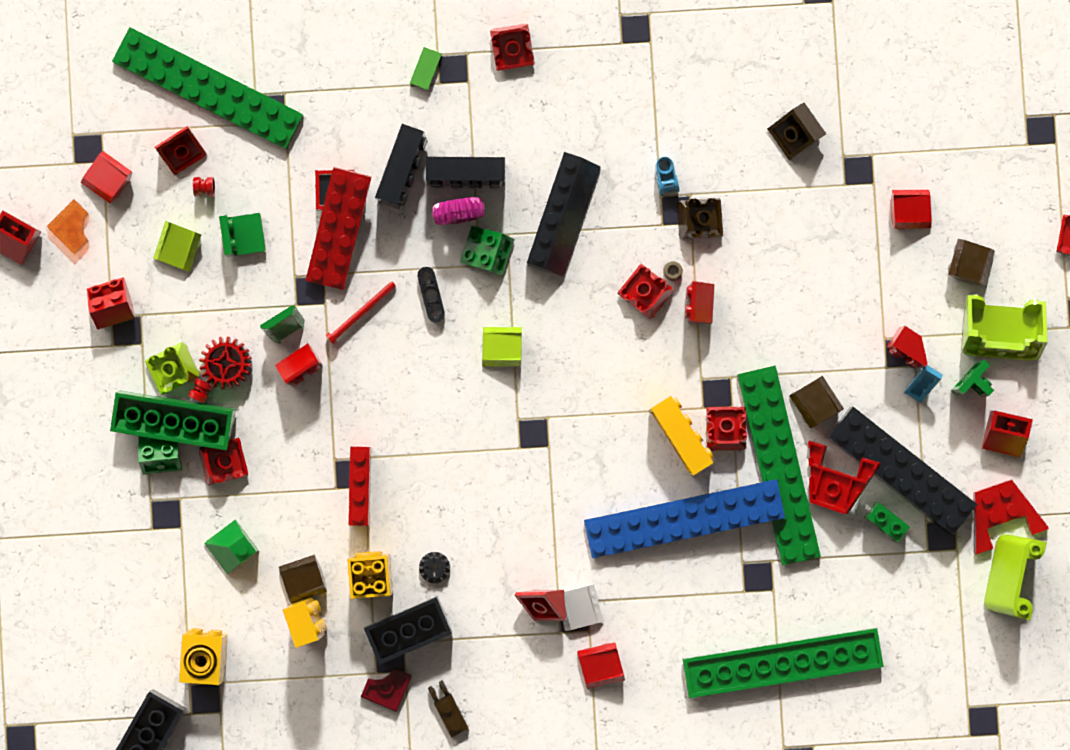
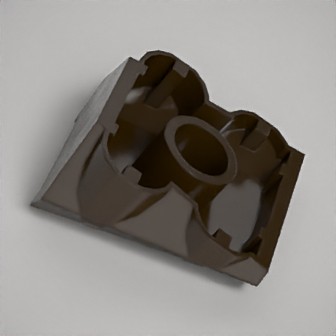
(700, 218)
(971, 262)
(816, 402)
(303, 579)

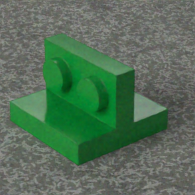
(972, 379)

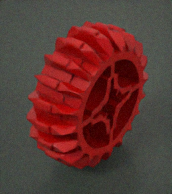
(225, 371)

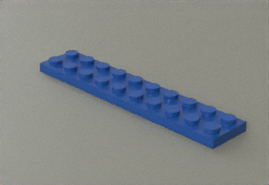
(684, 518)

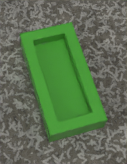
(425, 68)

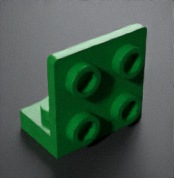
(242, 234)
(487, 250)
(158, 455)

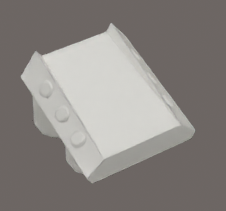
(581, 607)

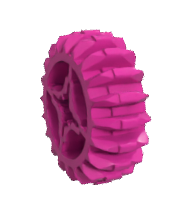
(458, 211)

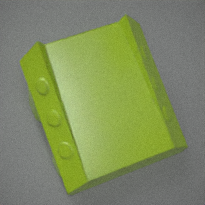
(177, 246)
(502, 346)
(172, 368)

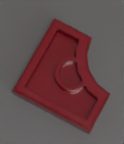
(387, 690)

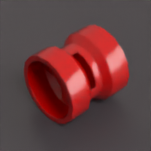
(203, 186)
(201, 390)

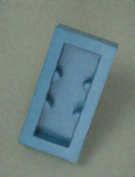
(923, 383)

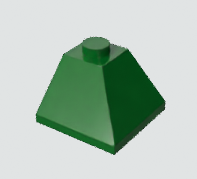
(231, 546)

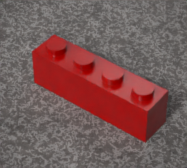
(359, 486)

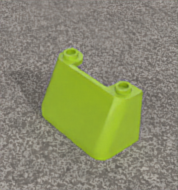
(1004, 330)
(1007, 575)

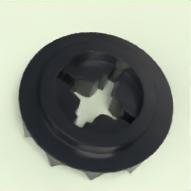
(441, 574)

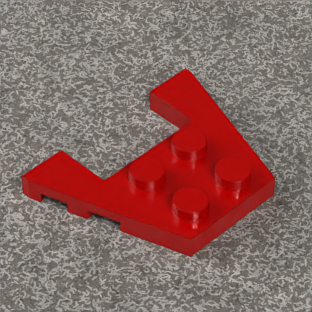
(834, 488)
(999, 505)

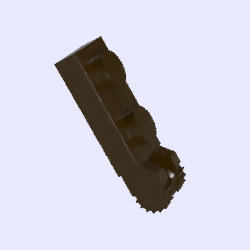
(449, 711)

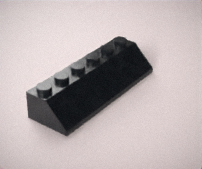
(563, 214)

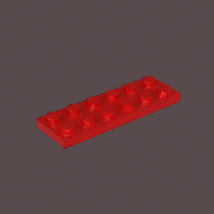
(338, 228)

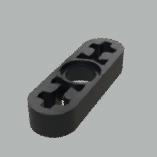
(429, 310)

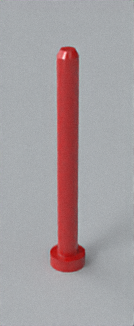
(360, 313)

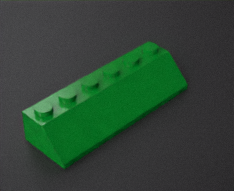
(172, 420)

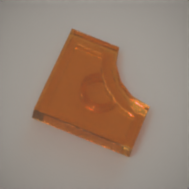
(69, 226)

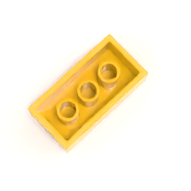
(681, 435)
(305, 622)

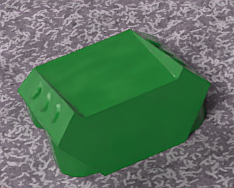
(283, 324)

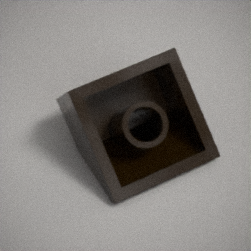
(796, 131)

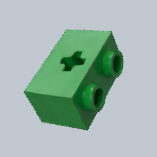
(886, 522)

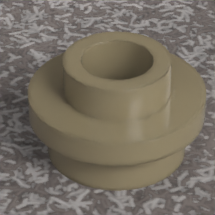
(677, 266)

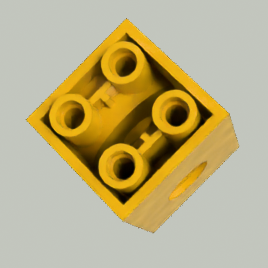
(370, 575)
(212, 647)

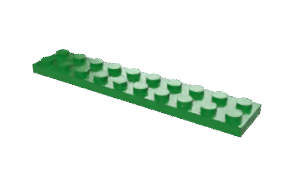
(207, 88)
(779, 461)
(782, 662)

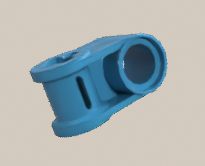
(666, 177)

